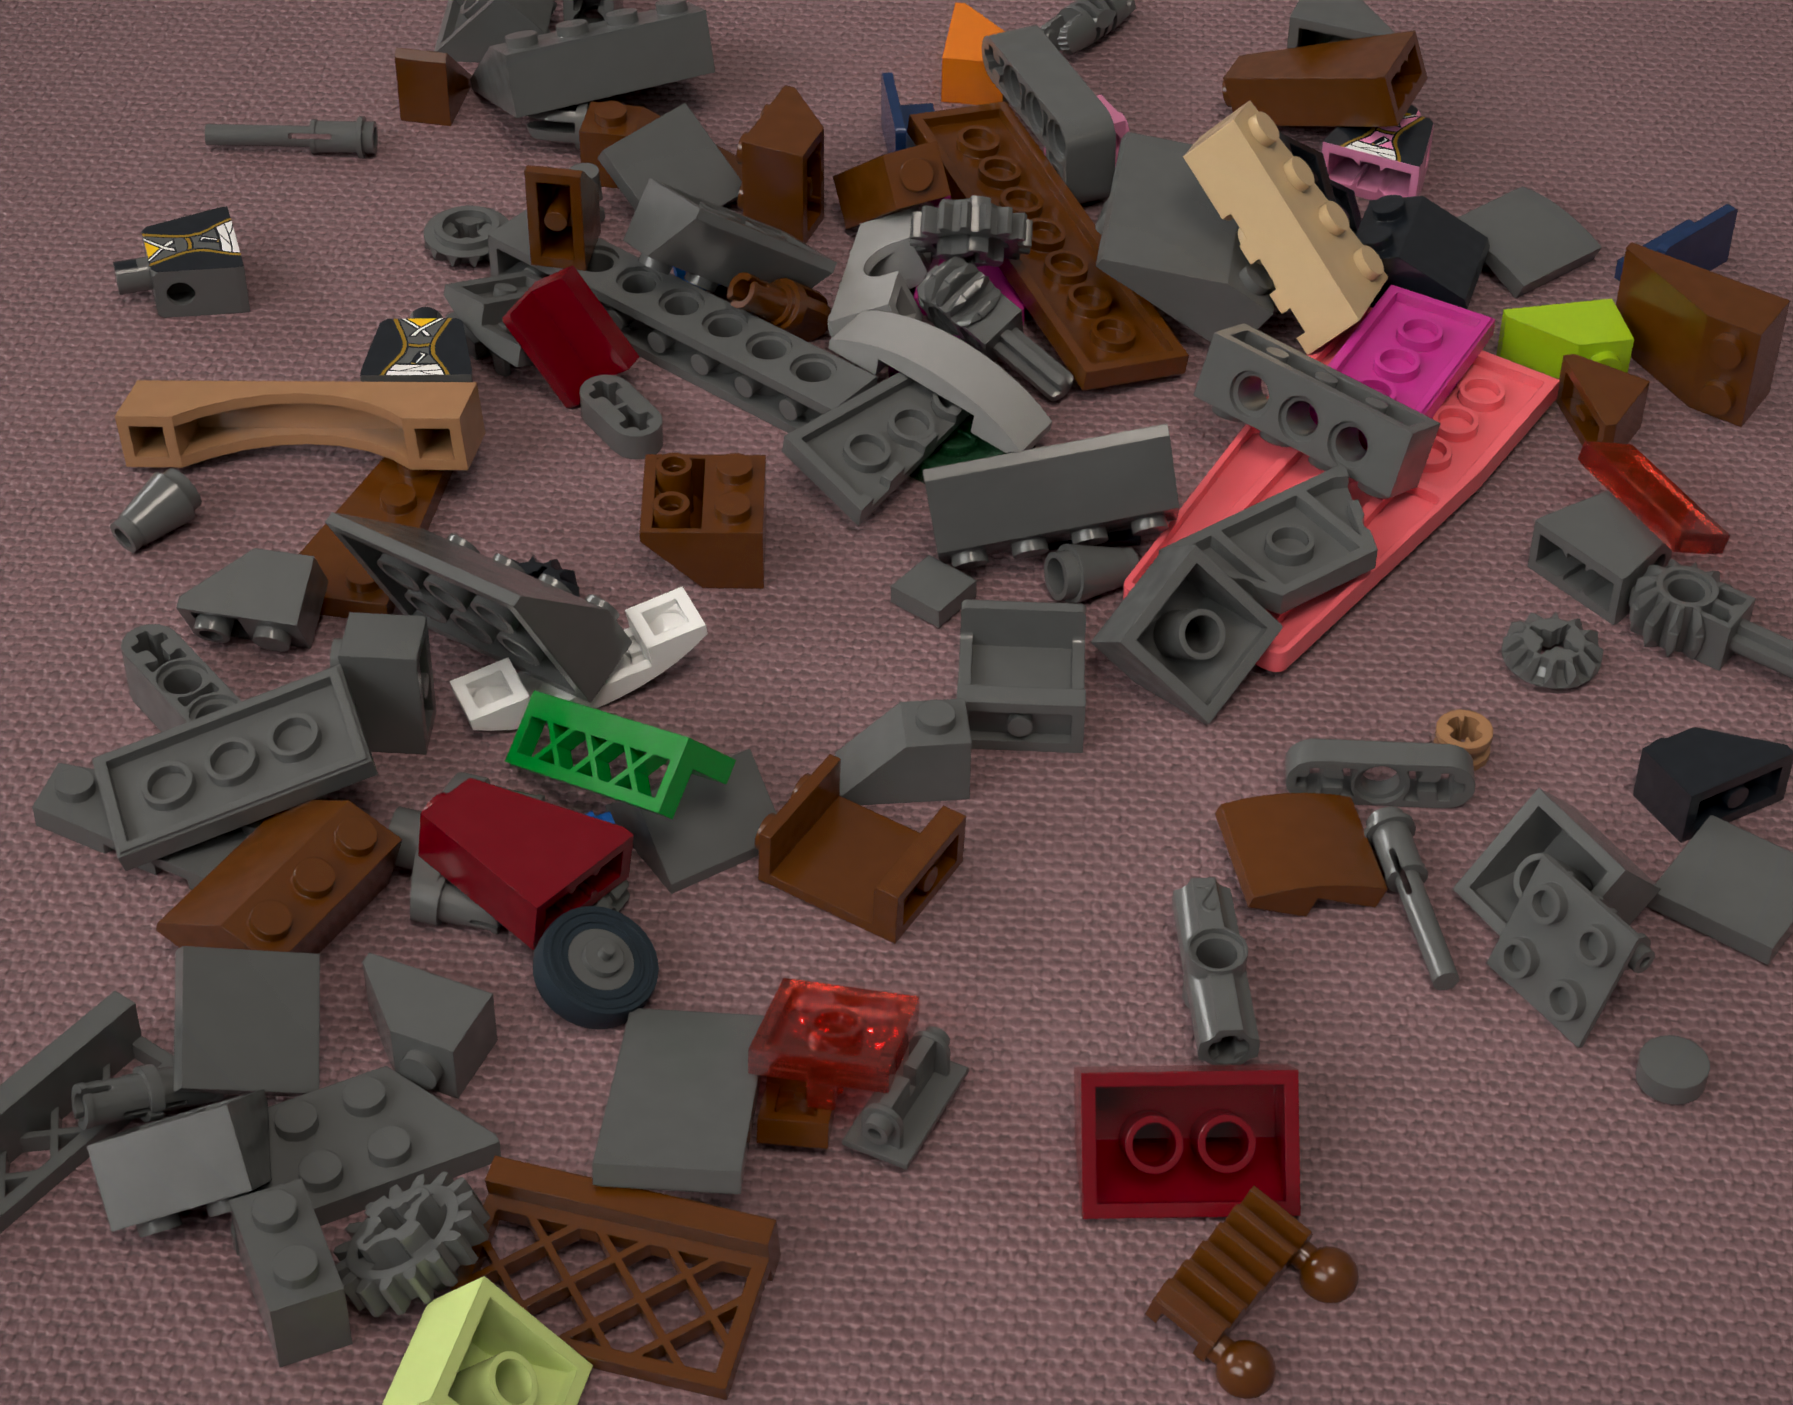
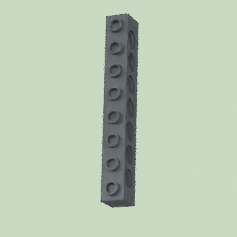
(701, 335)

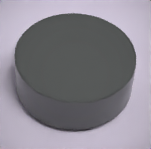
(1672, 1069)

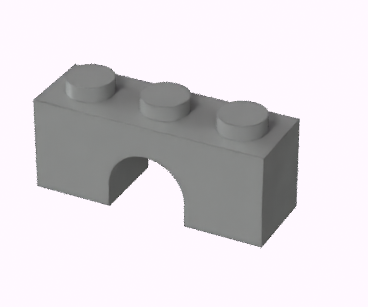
(881, 271)

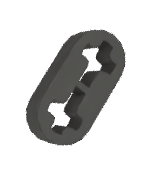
(612, 406)

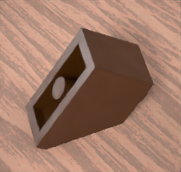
(561, 216)

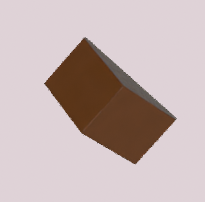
(430, 86)
(1600, 400)

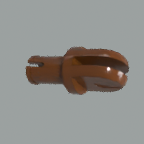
(782, 303)

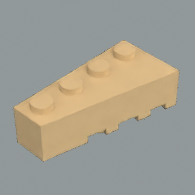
(1287, 225)

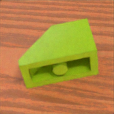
(1544, 333)

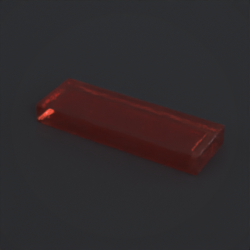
(1653, 498)

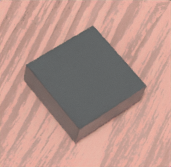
(933, 590)

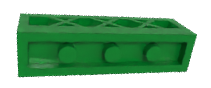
(606, 739)

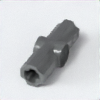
(1215, 973)

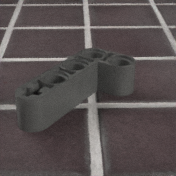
(1056, 108)
(170, 678)

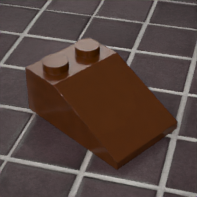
(1701, 332)

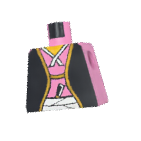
(1381, 158)

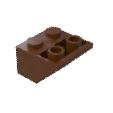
(784, 167)
(707, 516)

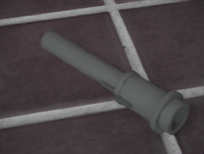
(346, 136)
(1391, 836)

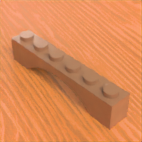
(199, 420)

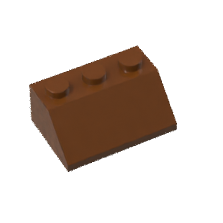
(289, 882)

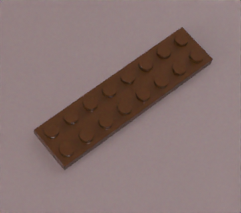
(1089, 317)

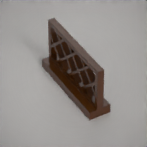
(643, 1226)

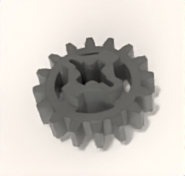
(971, 231)
(411, 1244)

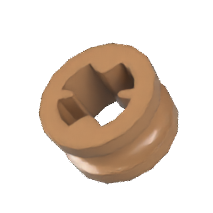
(1470, 727)

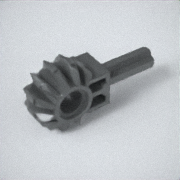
(969, 305)
(1703, 619)

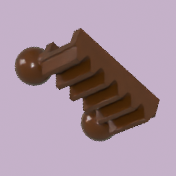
(1234, 1273)

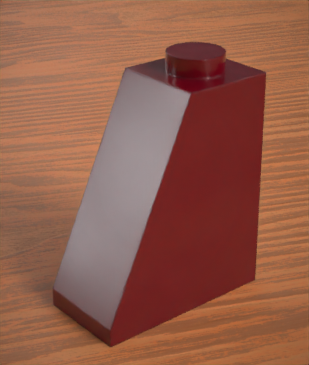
(522, 854)

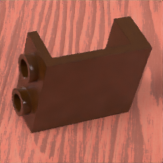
(855, 858)

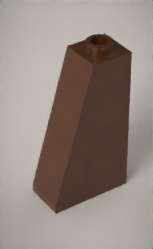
(1331, 83)

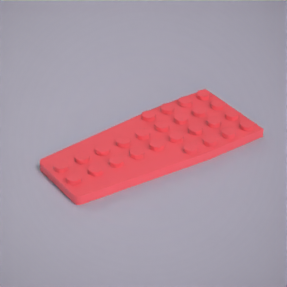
(1477, 431)

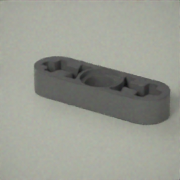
(1426, 759)

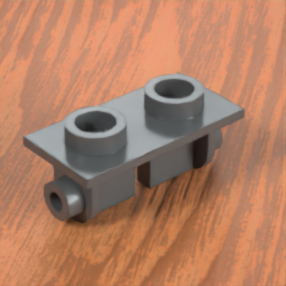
(899, 1121)

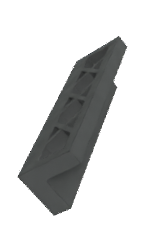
(40, 1098)

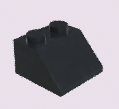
(1424, 248)

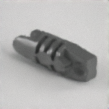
(1085, 23)

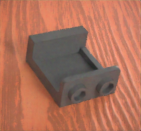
(1023, 674)

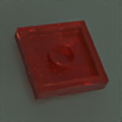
(833, 1038)

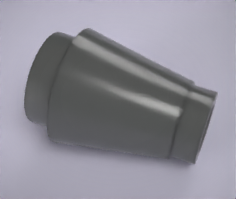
(157, 509)
(1087, 571)

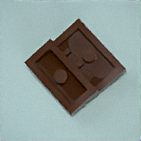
(1300, 850)

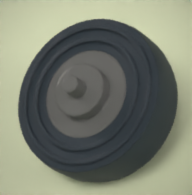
(595, 967)

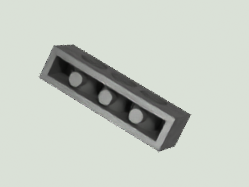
(1395, 433)

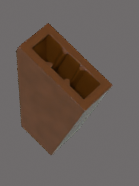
(892, 184)

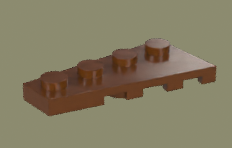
(386, 495)

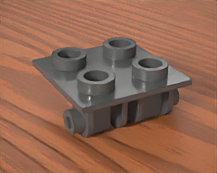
(1567, 950)

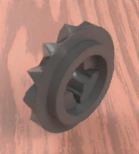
(465, 222)
(1555, 667)

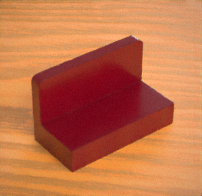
(568, 334)

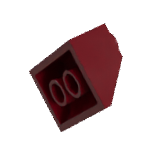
(1185, 1139)

